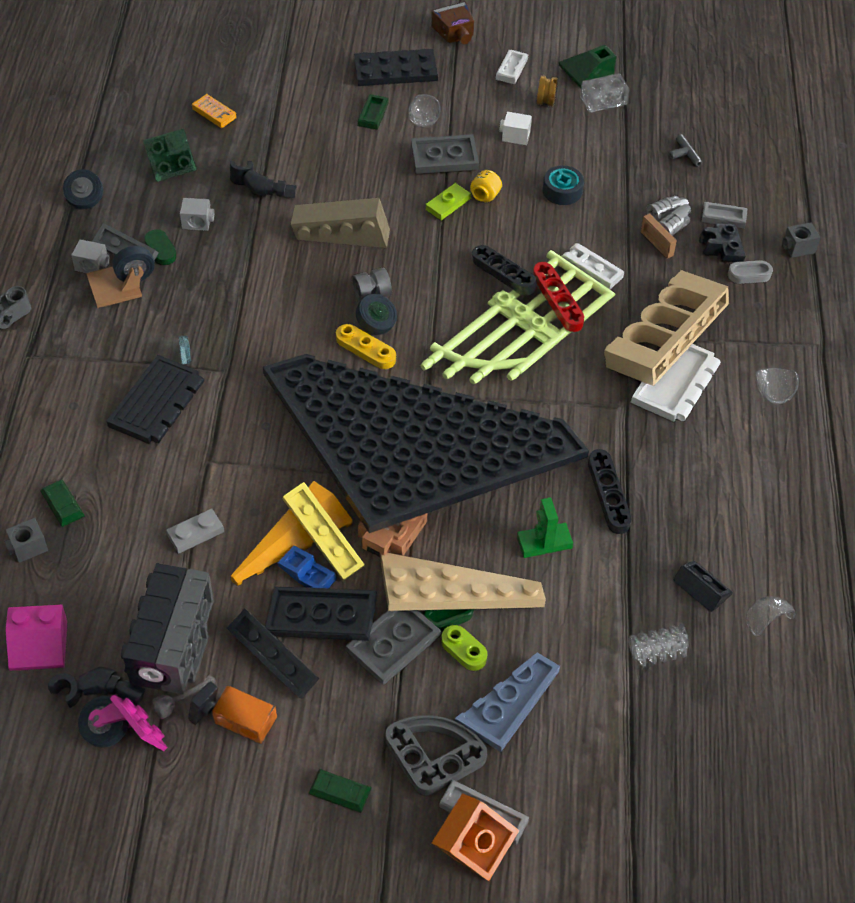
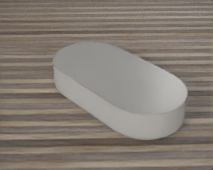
(750, 272)

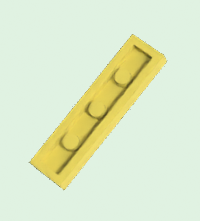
(323, 531)

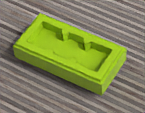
(448, 201)

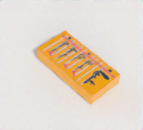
(214, 111)

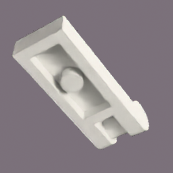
(594, 265)

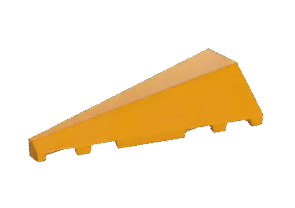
(289, 533)

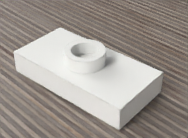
(511, 66)

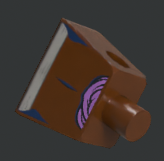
(453, 22)

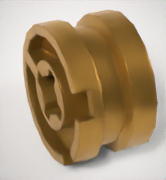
(546, 91)

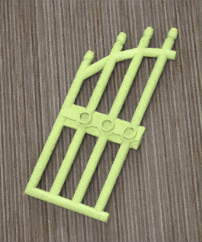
(525, 318)

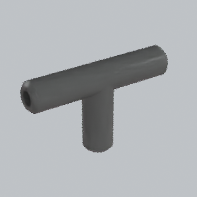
(685, 150)

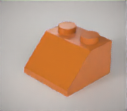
(475, 836)

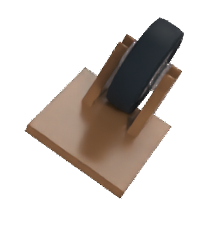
(123, 279)

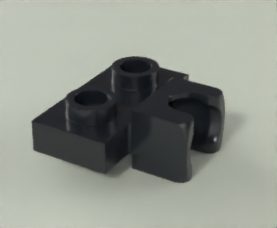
(723, 240)

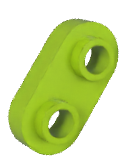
(463, 646)

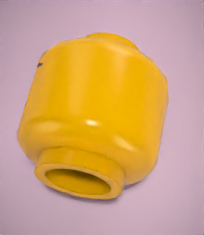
(486, 186)

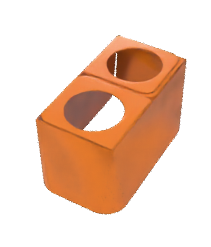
(244, 714)

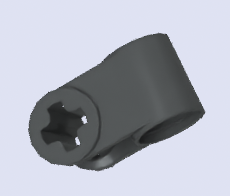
(13, 306)

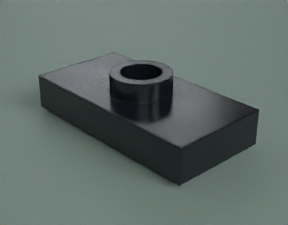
(203, 702)

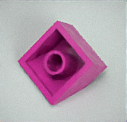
(36, 637)

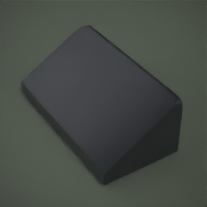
(702, 585)

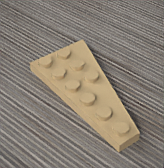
(440, 586)

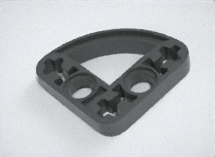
(425, 767)

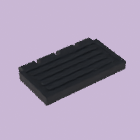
(156, 400)

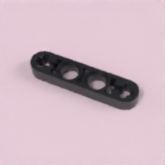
(522, 282)
(612, 490)

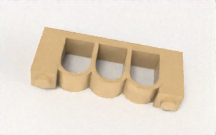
(649, 365)

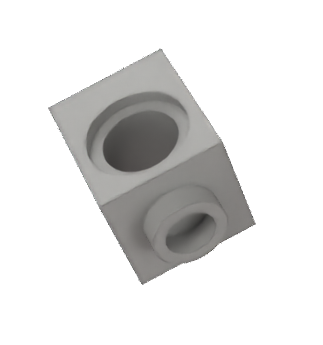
(196, 214)
(90, 256)

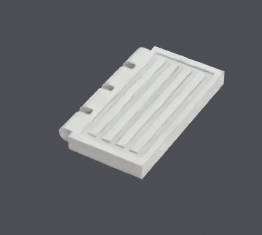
(679, 386)

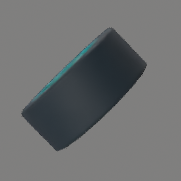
(563, 185)

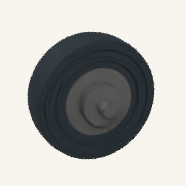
(83, 189)

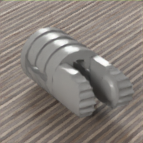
(665, 206)
(677, 219)

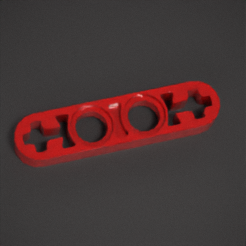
(561, 295)

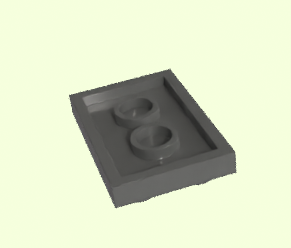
(444, 154)
(393, 643)

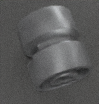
(375, 283)

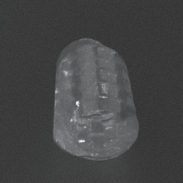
(659, 644)

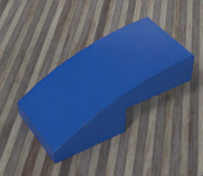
(305, 570)

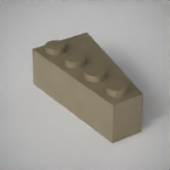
(342, 222)

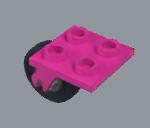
(107, 719)

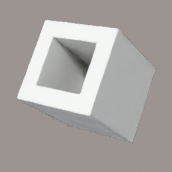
(516, 128)

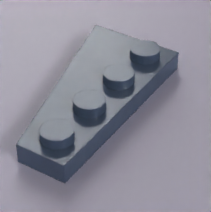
(506, 707)

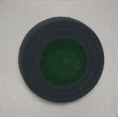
(376, 314)

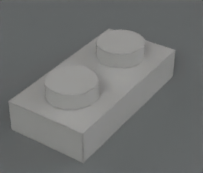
(195, 530)

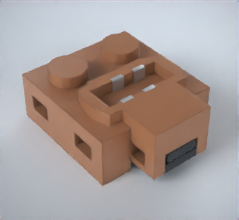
(392, 538)

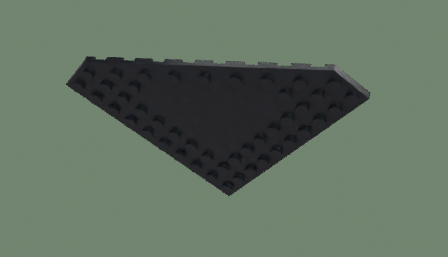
(411, 446)

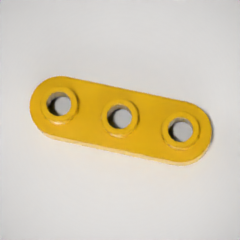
(353, 338)

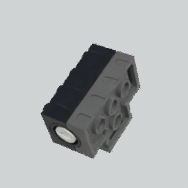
(169, 629)

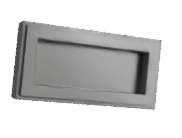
(724, 214)

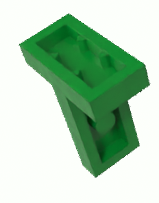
(547, 534)

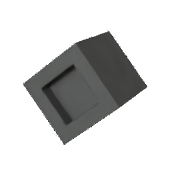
(801, 240)
(32, 535)

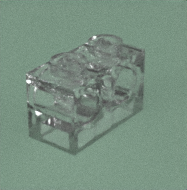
(604, 92)

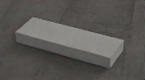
(514, 817)

